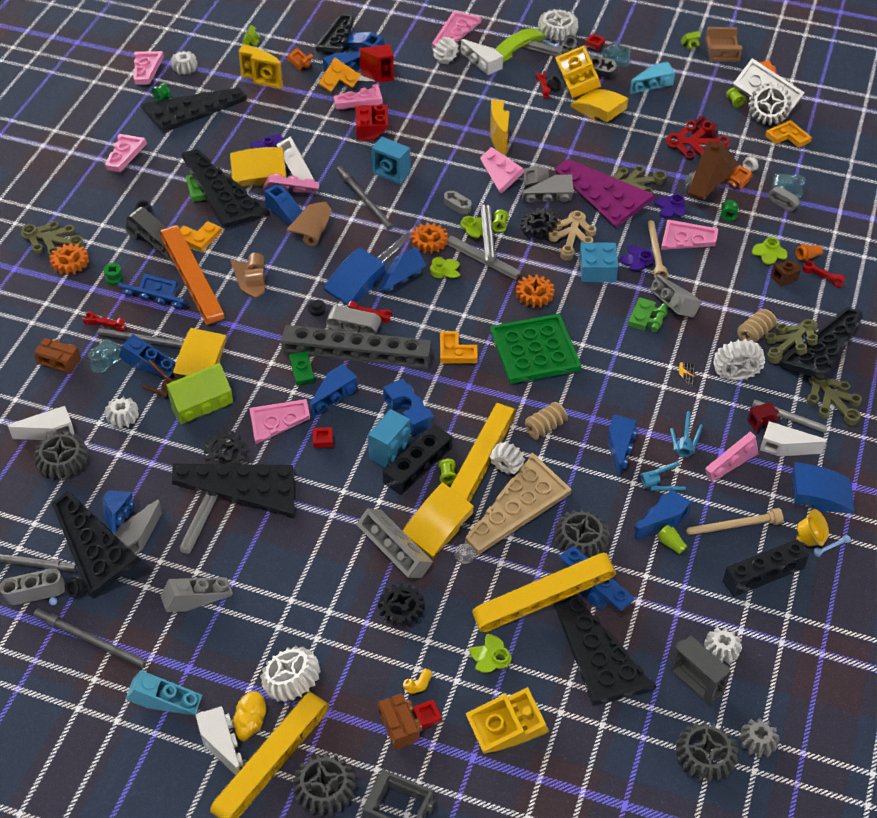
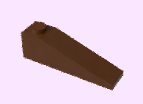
(712, 170)

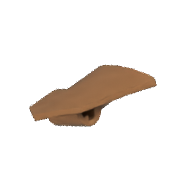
(311, 222)
(250, 275)

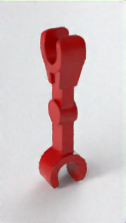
(545, 89)
(835, 279)
(381, 313)
(94, 319)

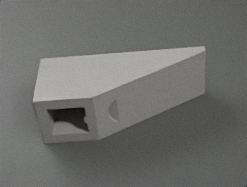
(552, 189)
(675, 297)
(139, 527)
(191, 593)

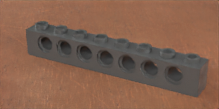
(357, 346)

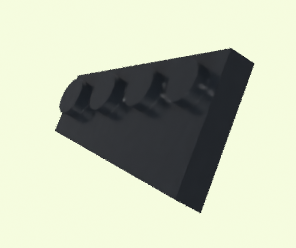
(337, 35)

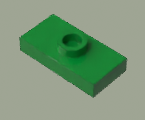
(301, 368)

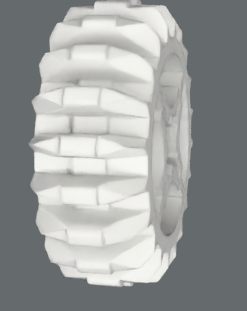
(557, 24)
(776, 103)
(739, 360)
(290, 674)

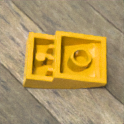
(260, 66)
(578, 72)
(601, 104)
(499, 126)
(256, 165)
(199, 352)
(438, 519)
(507, 721)

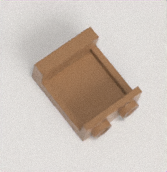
(723, 44)

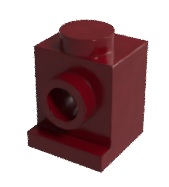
(699, 122)
(761, 415)

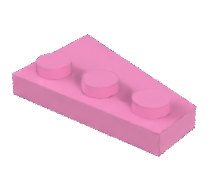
(146, 66)
(363, 97)
(124, 152)
(501, 169)
(292, 182)
(686, 235)
(277, 418)
(735, 456)

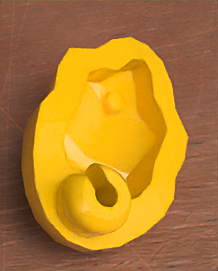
(249, 715)

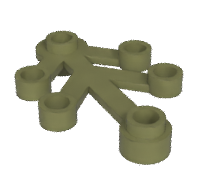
(658, 177)
(31, 233)
(807, 327)
(851, 416)

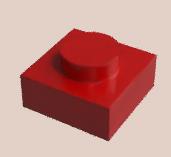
(595, 42)
(322, 437)
(427, 714)

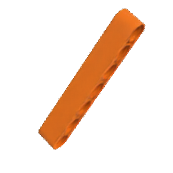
(192, 275)

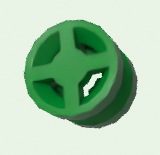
(161, 92)
(729, 210)
(113, 274)

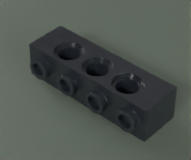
(417, 459)
(765, 567)

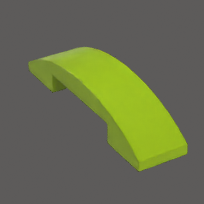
(518, 40)

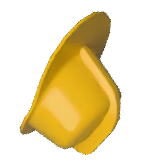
(813, 529)

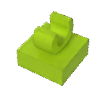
(251, 36)
(691, 38)

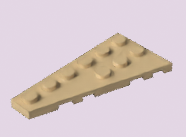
(522, 500)

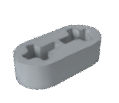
(783, 198)
(457, 202)

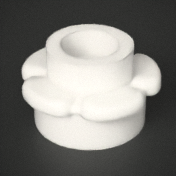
(747, 163)

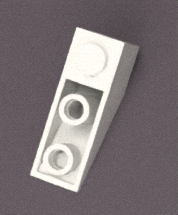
(482, 56)
(295, 160)
(42, 425)
(787, 441)
(217, 738)

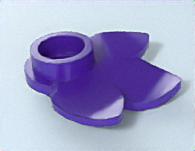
(671, 205)
(637, 258)

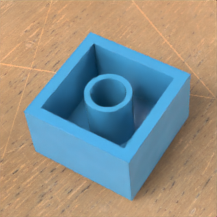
(390, 160)
(598, 262)
(389, 438)

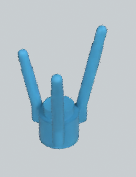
(685, 446)
(652, 478)

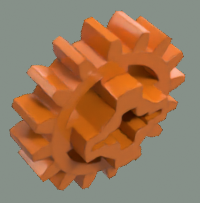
(429, 237)
(69, 259)
(535, 291)

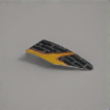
(687, 371)

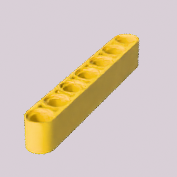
(479, 456)
(543, 592)
(270, 757)

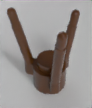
(164, 393)

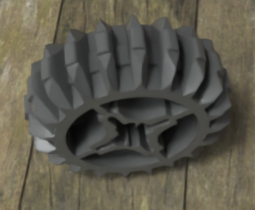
(61, 455)
(573, 525)
(715, 743)
(340, 777)

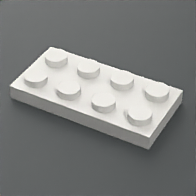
(756, 75)

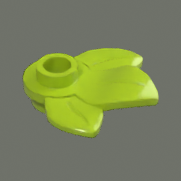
(472, 226)
(769, 251)
(442, 267)
(487, 655)

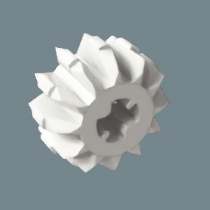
(445, 50)
(184, 63)
(121, 412)
(507, 458)
(723, 645)

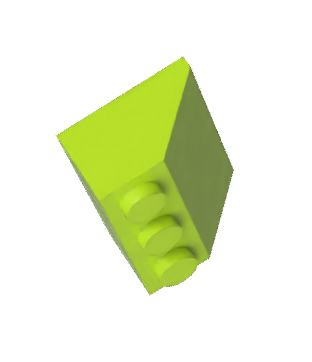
(199, 393)

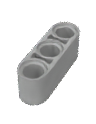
(353, 320)
(32, 586)

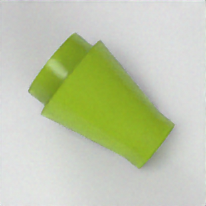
(670, 538)

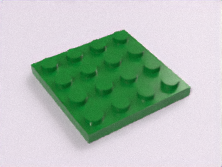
(535, 348)

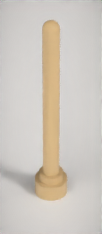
(659, 269)
(773, 517)

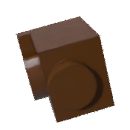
(789, 271)

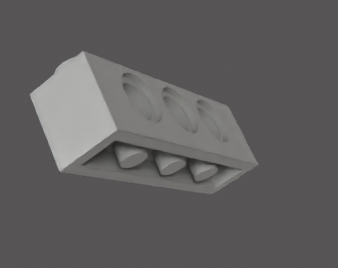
(394, 543)

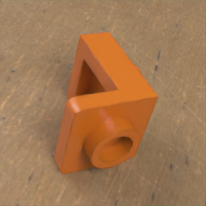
(299, 59)
(739, 178)

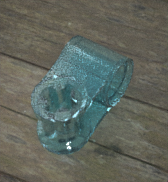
(618, 53)
(789, 183)
(104, 355)

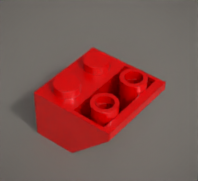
(377, 63)
(371, 121)

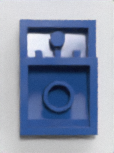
(355, 276)
(822, 488)

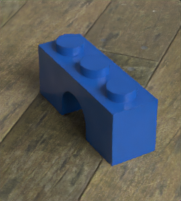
(401, 396)

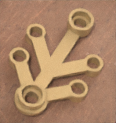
(576, 219)

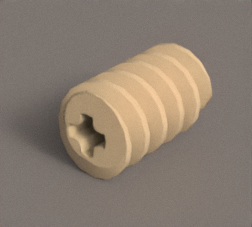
(757, 325)
(545, 420)

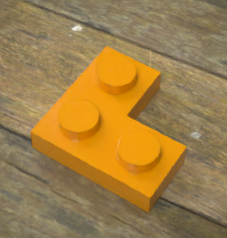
(337, 72)
(789, 131)
(203, 237)
(453, 352)

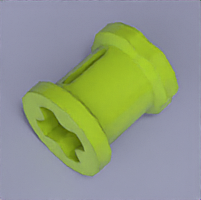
(737, 99)
(497, 219)
(447, 471)

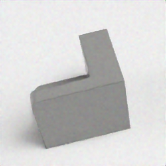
(535, 175)

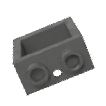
(699, 669)
(389, 780)

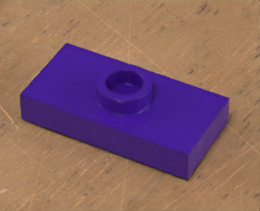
(270, 141)

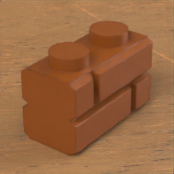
(57, 355)
(399, 721)

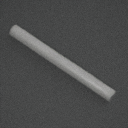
(796, 418)

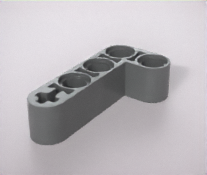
(600, 69)
(146, 225)

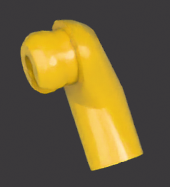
(419, 685)

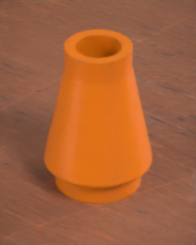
(806, 252)

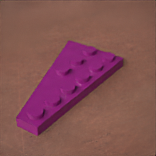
(607, 195)

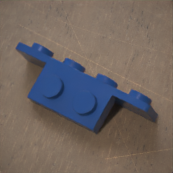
(155, 288)
(602, 593)

